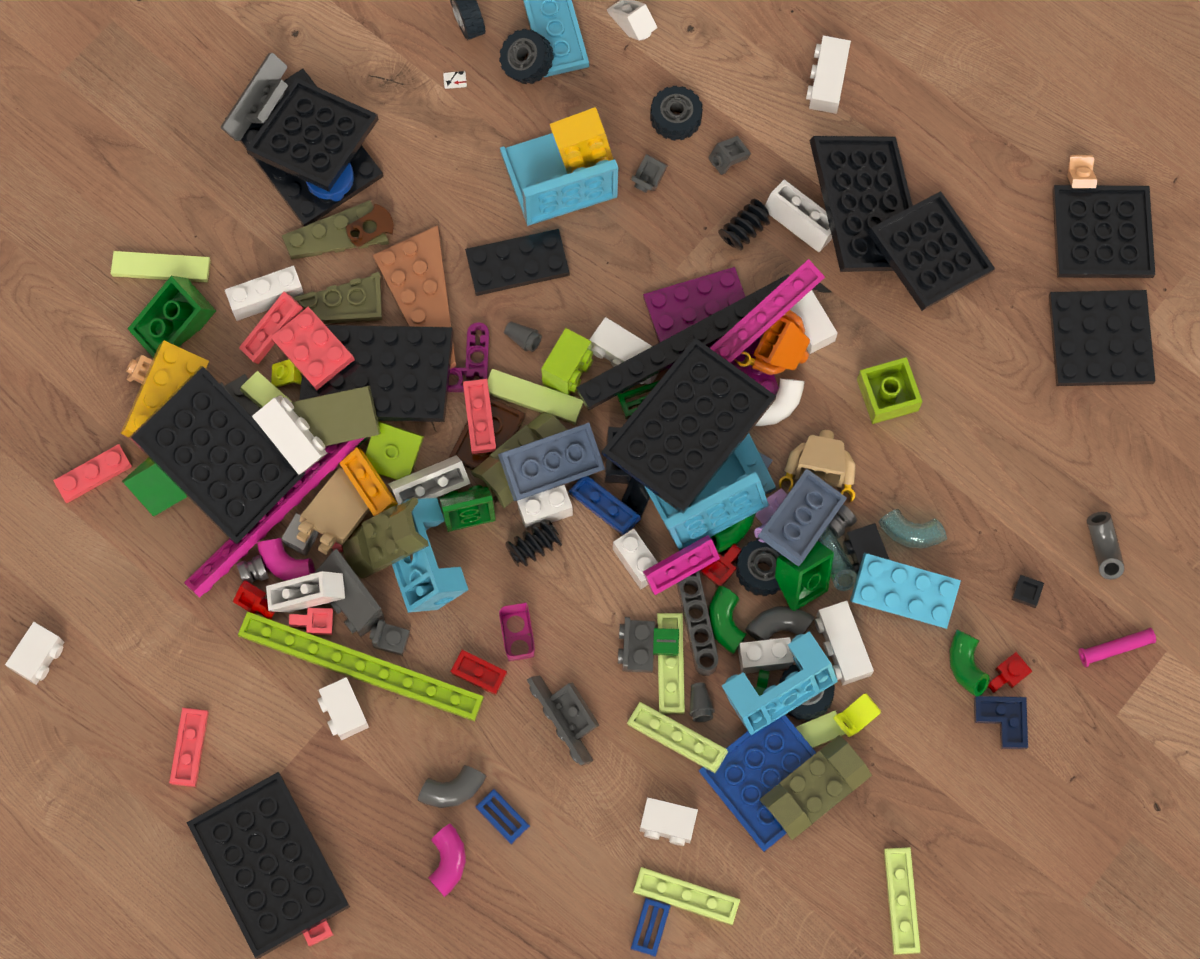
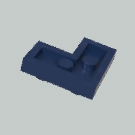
(1009, 713)

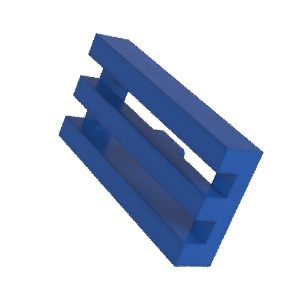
(517, 832)
(644, 949)

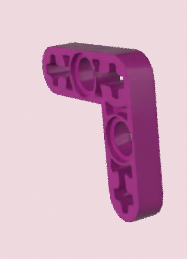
(473, 369)

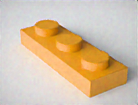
(367, 482)

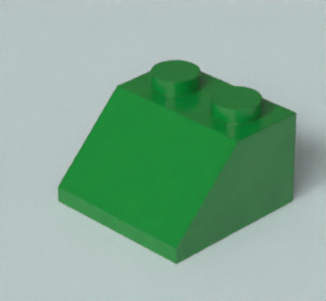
(808, 580)

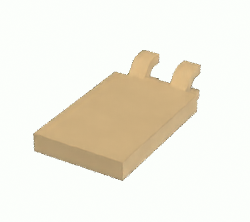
(333, 512)

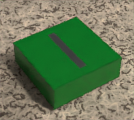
(666, 641)

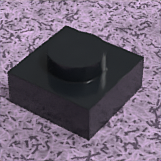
(1027, 591)

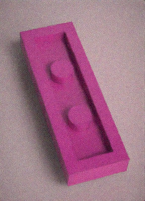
(681, 565)

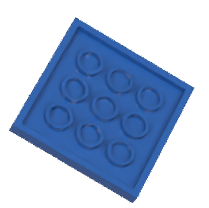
(752, 770)

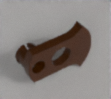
(380, 217)

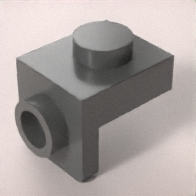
(649, 174)

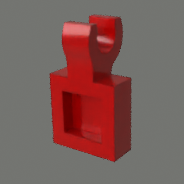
(722, 569)
(252, 600)
(1011, 672)

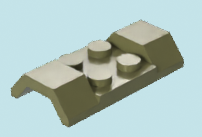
(491, 469)
(383, 540)
(816, 787)

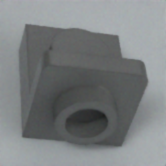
(728, 153)
(389, 637)

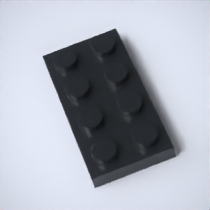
(517, 262)

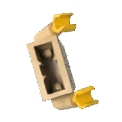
(825, 459)

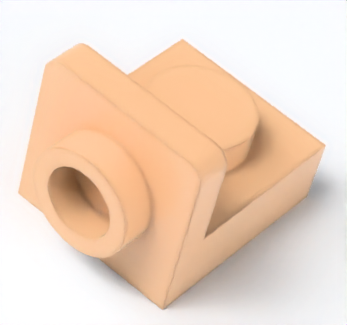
(1081, 171)
(138, 369)

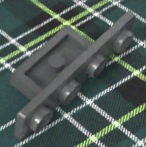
(258, 98)
(568, 714)

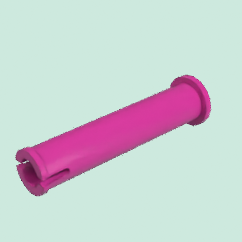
(1116, 646)

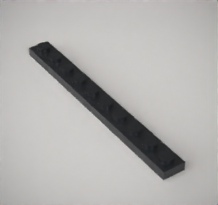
(668, 351)

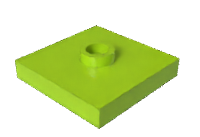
(394, 451)

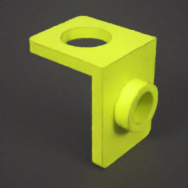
(285, 373)
(857, 715)

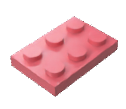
(312, 348)

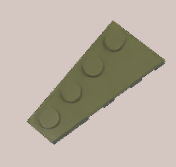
(331, 234)
(348, 302)

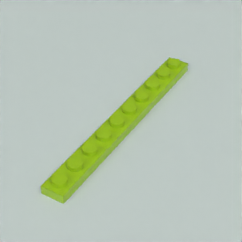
(361, 666)

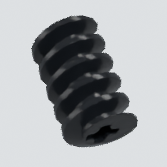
(744, 224)
(533, 543)

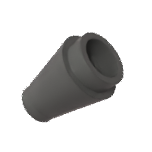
(523, 336)
(700, 703)

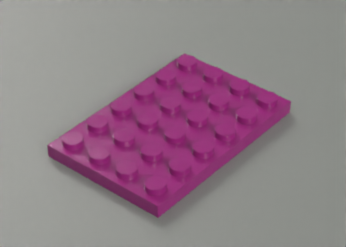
(694, 300)

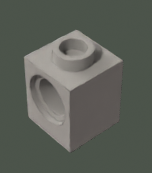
(290, 540)

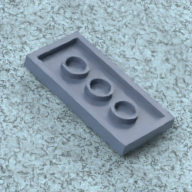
(551, 461)
(802, 517)

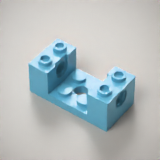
(420, 580)
(814, 677)

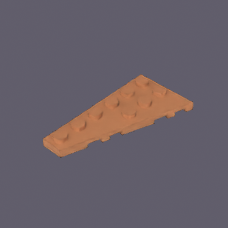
(418, 280)

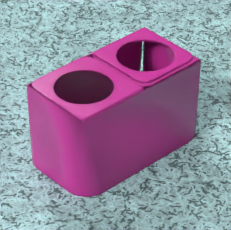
(517, 610)

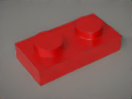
(478, 672)

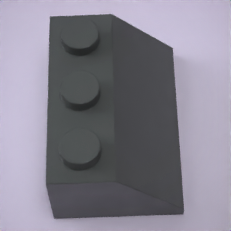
(358, 605)

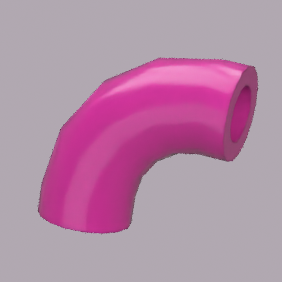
(281, 563)
(451, 860)

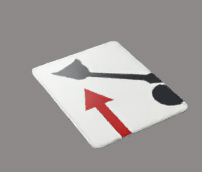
(454, 79)

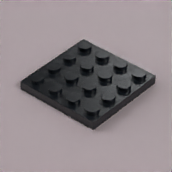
(312, 134)
(1103, 232)
(931, 250)
(1101, 338)

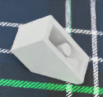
(633, 18)

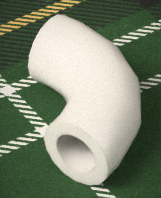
(786, 401)

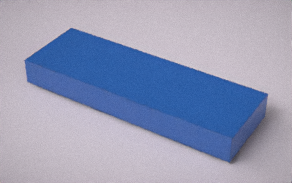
(604, 505)

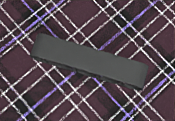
(699, 625)

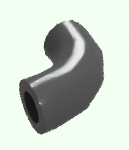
(1105, 545)
(779, 619)
(453, 792)

